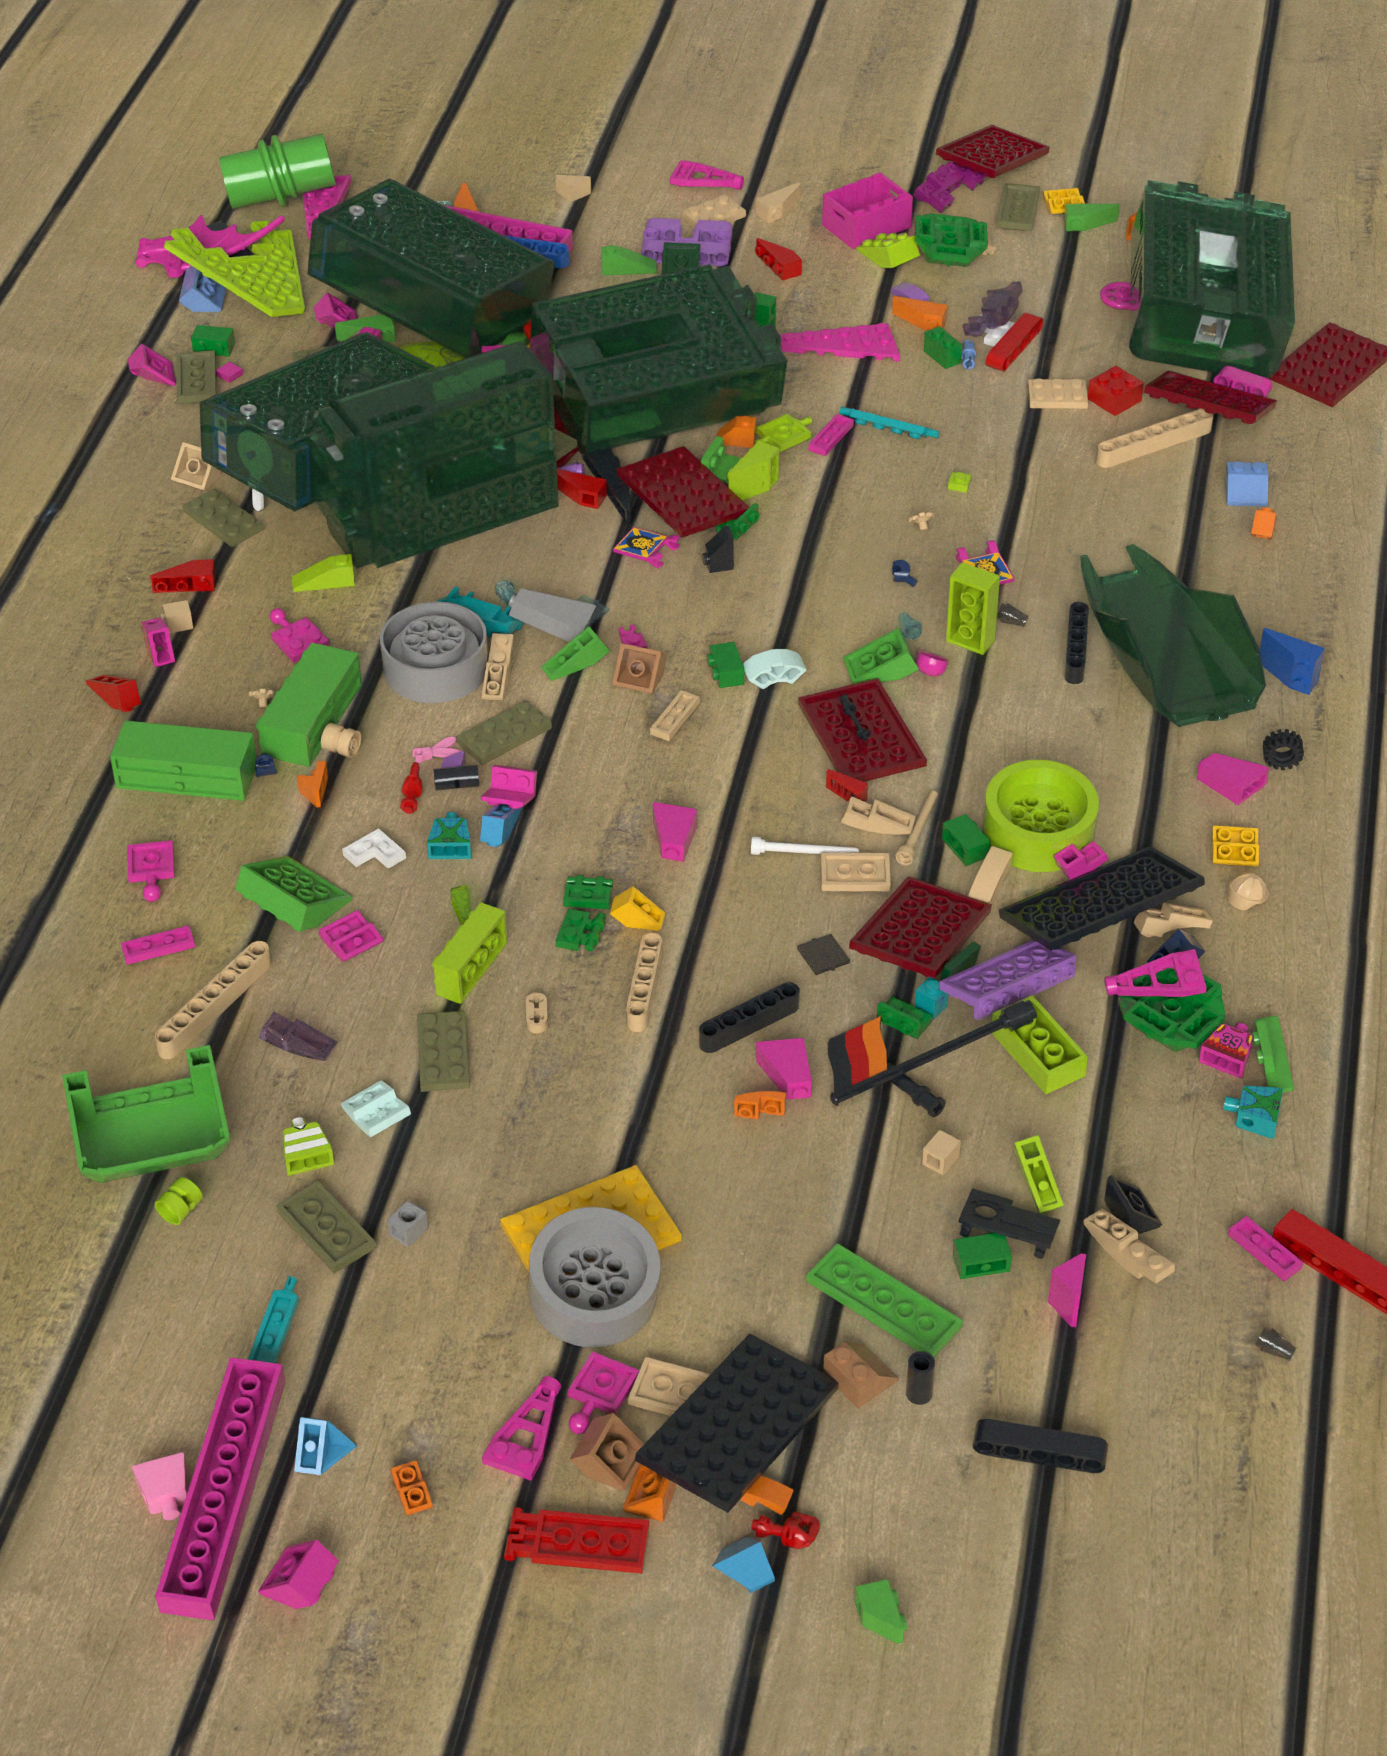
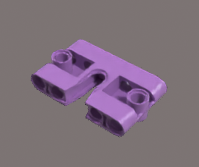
(714, 245)

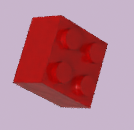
(1115, 390)

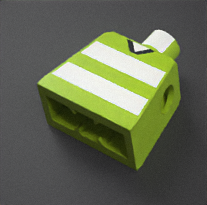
(306, 1147)

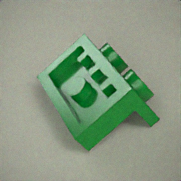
(740, 525)
(904, 1017)

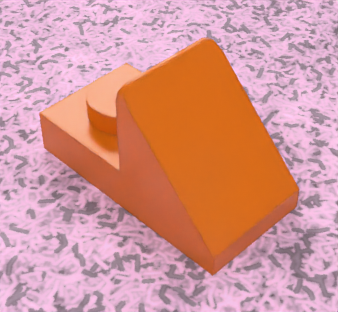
(314, 786)

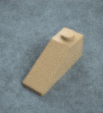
(778, 203)

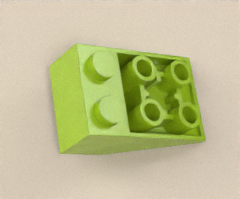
(890, 249)
(755, 471)

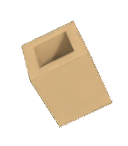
(177, 616)
(941, 1152)

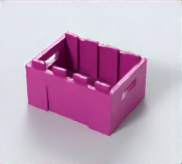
(866, 209)

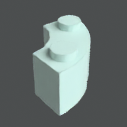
(774, 667)

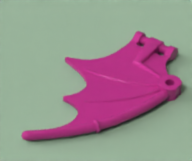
(228, 239)

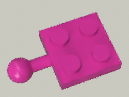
(295, 637)
(151, 863)
(602, 1386)

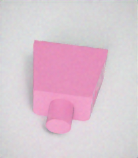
(163, 1484)

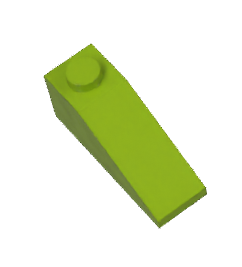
(326, 574)
(1037, 1174)

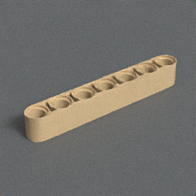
(1154, 438)
(212, 1000)

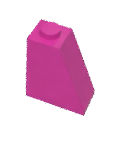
(1232, 776)
(674, 829)
(786, 1066)

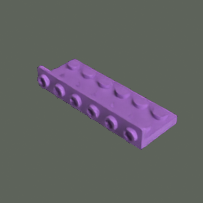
(1010, 977)

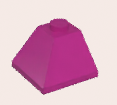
(332, 310)
(151, 366)

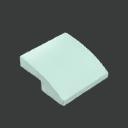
(375, 1108)

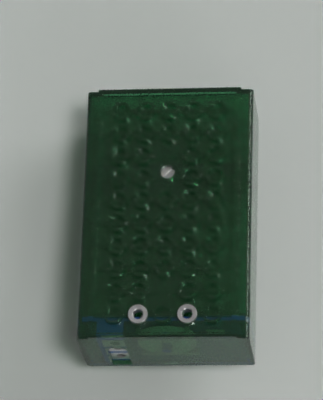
(428, 267)
(264, 424)

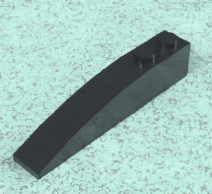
(604, 465)

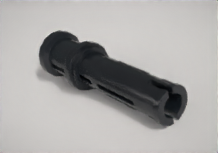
(920, 1094)

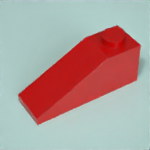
(116, 691)

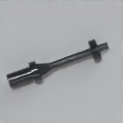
(849, 709)

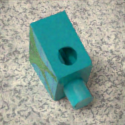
(449, 838)
(1256, 1109)

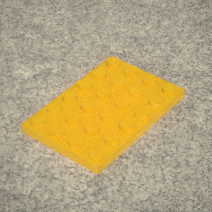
(622, 1191)

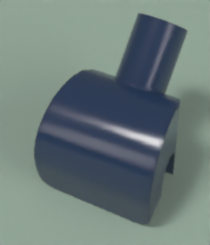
(901, 573)
(265, 765)

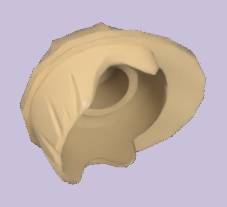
(1247, 891)

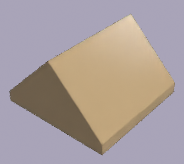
(192, 470)

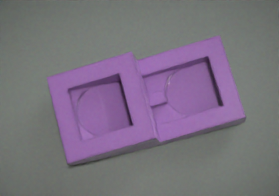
(910, 291)

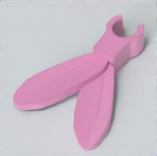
(441, 749)

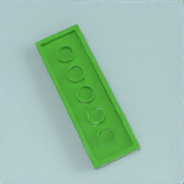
(884, 1300)

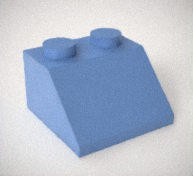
(1246, 484)

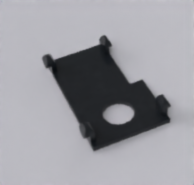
(1008, 1221)

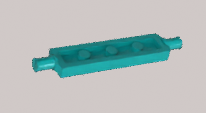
(896, 426)
(275, 1323)

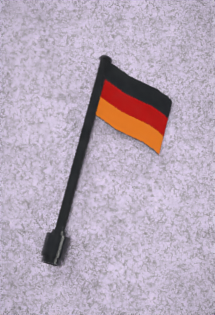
(862, 1061)

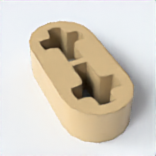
(532, 1013)

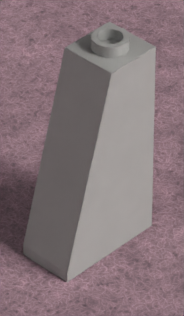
(551, 613)

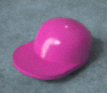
(931, 663)

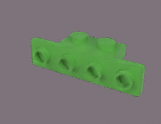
(1273, 1053)

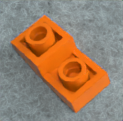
(751, 1104)
(411, 1488)
(769, 1493)

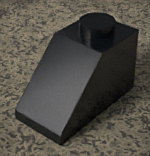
(720, 551)

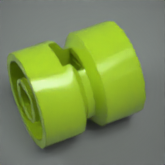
(178, 1201)

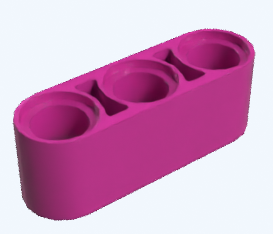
(1243, 381)

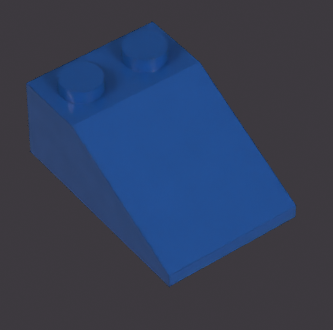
(1291, 660)

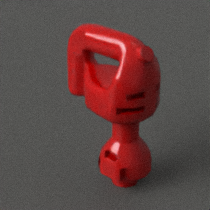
(411, 789)
(791, 1532)

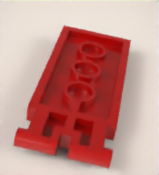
(578, 1540)

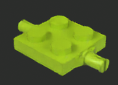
(784, 432)

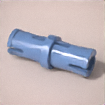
(968, 354)

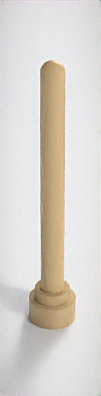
(906, 853)

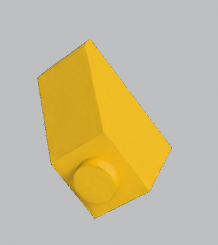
(637, 910)

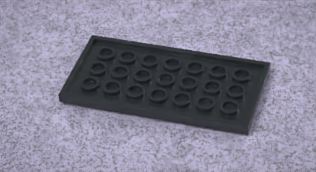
(1101, 898)
(737, 1422)

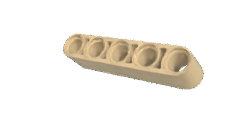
(644, 982)

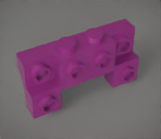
(944, 181)

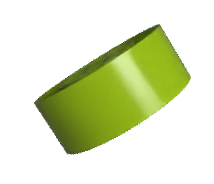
(1039, 811)

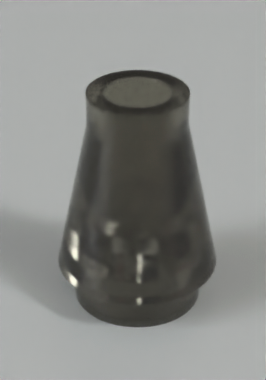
(1011, 615)
(1275, 1344)

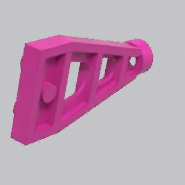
(685, 170)
(1186, 969)
(516, 1458)

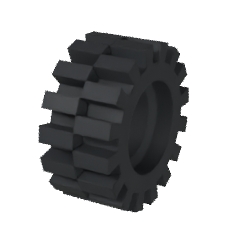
(1279, 740)

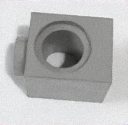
(407, 1223)

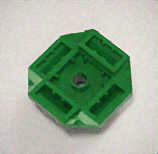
(950, 238)
(1175, 1020)

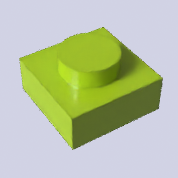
(959, 481)

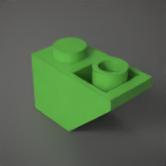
(879, 1610)

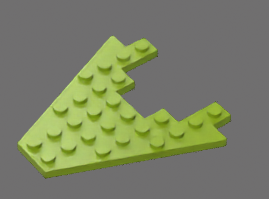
(265, 279)

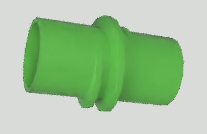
(277, 171)

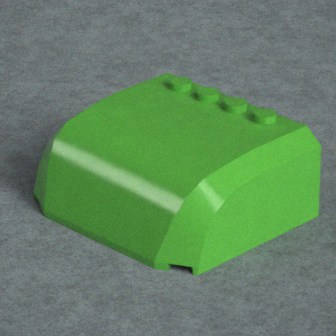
(148, 1125)

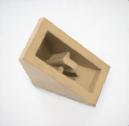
(573, 186)

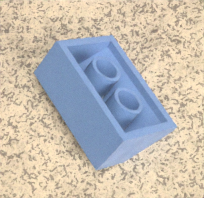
(201, 292)

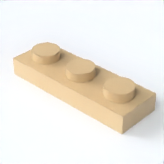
(675, 715)

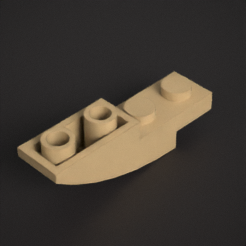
(498, 667)
(1123, 1245)

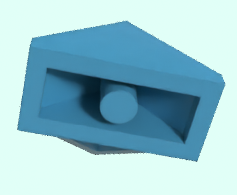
(320, 1446)
(745, 1563)

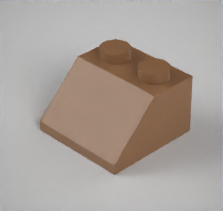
(639, 668)
(858, 1372)
(608, 1452)

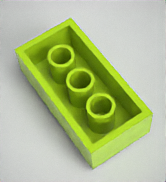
(972, 608)
(470, 953)
(1044, 1050)

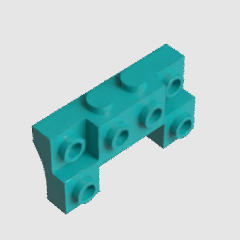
(490, 614)

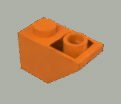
(1264, 523)

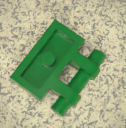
(588, 892)
(574, 927)

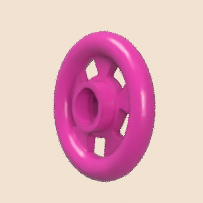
(1121, 295)

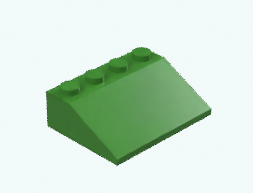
(291, 892)

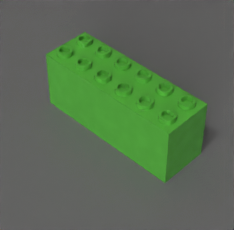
(307, 702)
(184, 760)

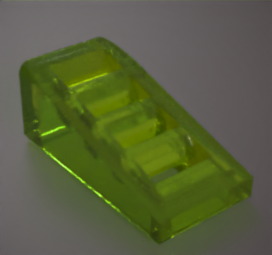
(460, 902)

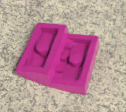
(350, 936)

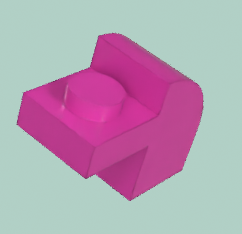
(1078, 862)

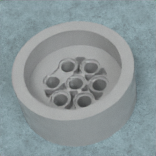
(434, 652)
(612, 1242)

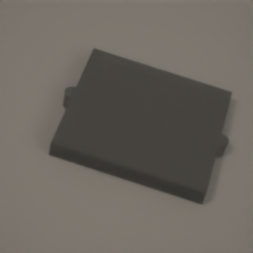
(823, 954)

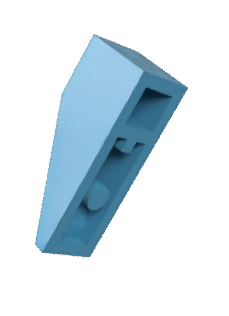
(498, 824)

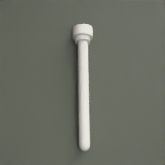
(760, 846)

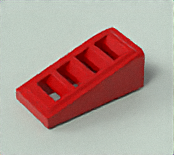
(850, 786)

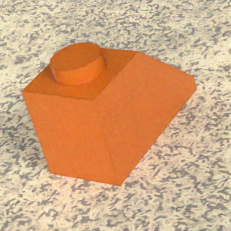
(739, 432)

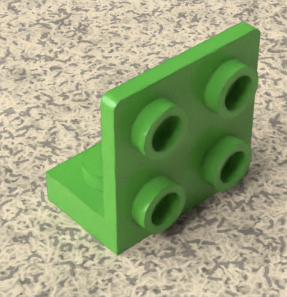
(718, 461)

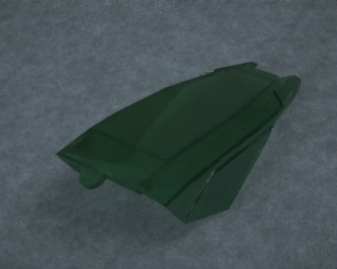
(1177, 643)

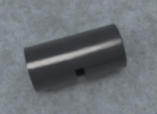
(456, 777)
(920, 1377)

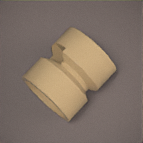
(338, 739)

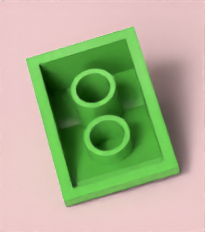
(883, 658)

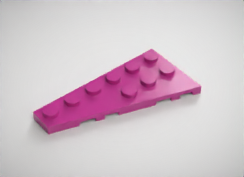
(324, 199)
(845, 342)

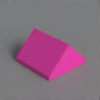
(1066, 1288)

